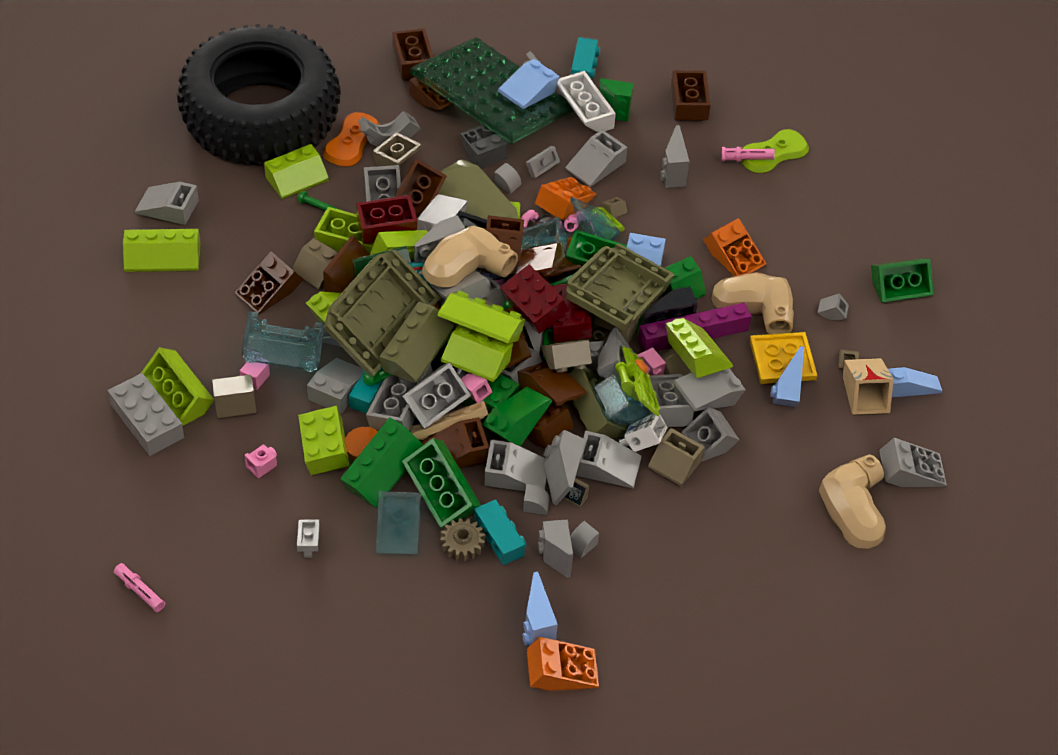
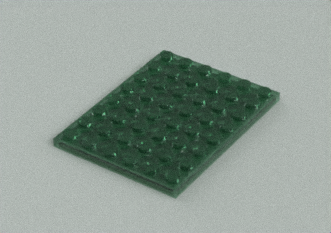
(471, 80)

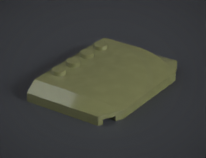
(471, 184)
(618, 285)
(376, 307)

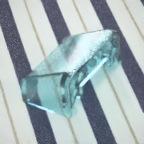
(282, 345)

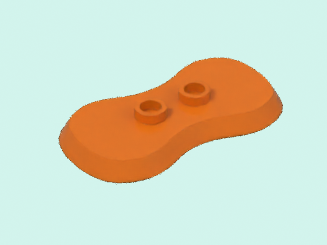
(349, 144)

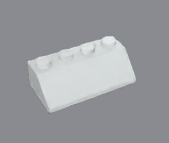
(587, 101)

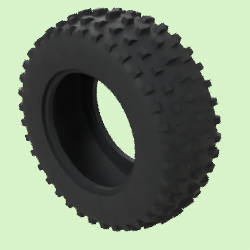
(253, 58)

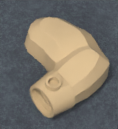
(464, 253)
(762, 296)
(850, 502)

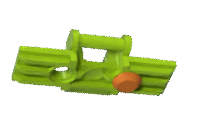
(636, 380)

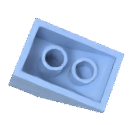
(530, 84)
(647, 246)
(539, 615)

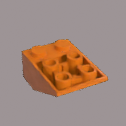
(556, 196)
(734, 249)
(561, 665)

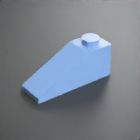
(912, 382)
(788, 386)

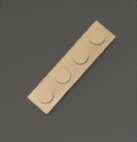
(469, 412)

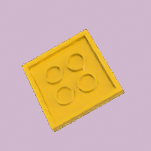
(774, 353)

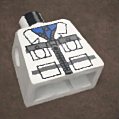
(644, 433)

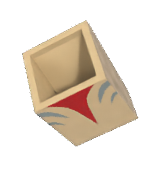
(868, 386)

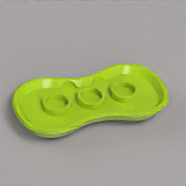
(787, 145)

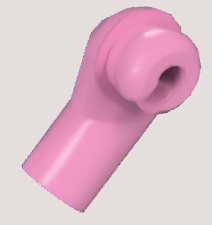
(529, 215)

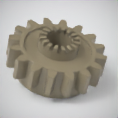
(462, 540)

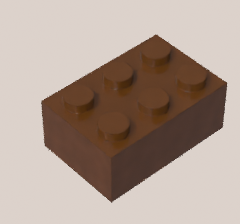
(410, 49)
(690, 95)

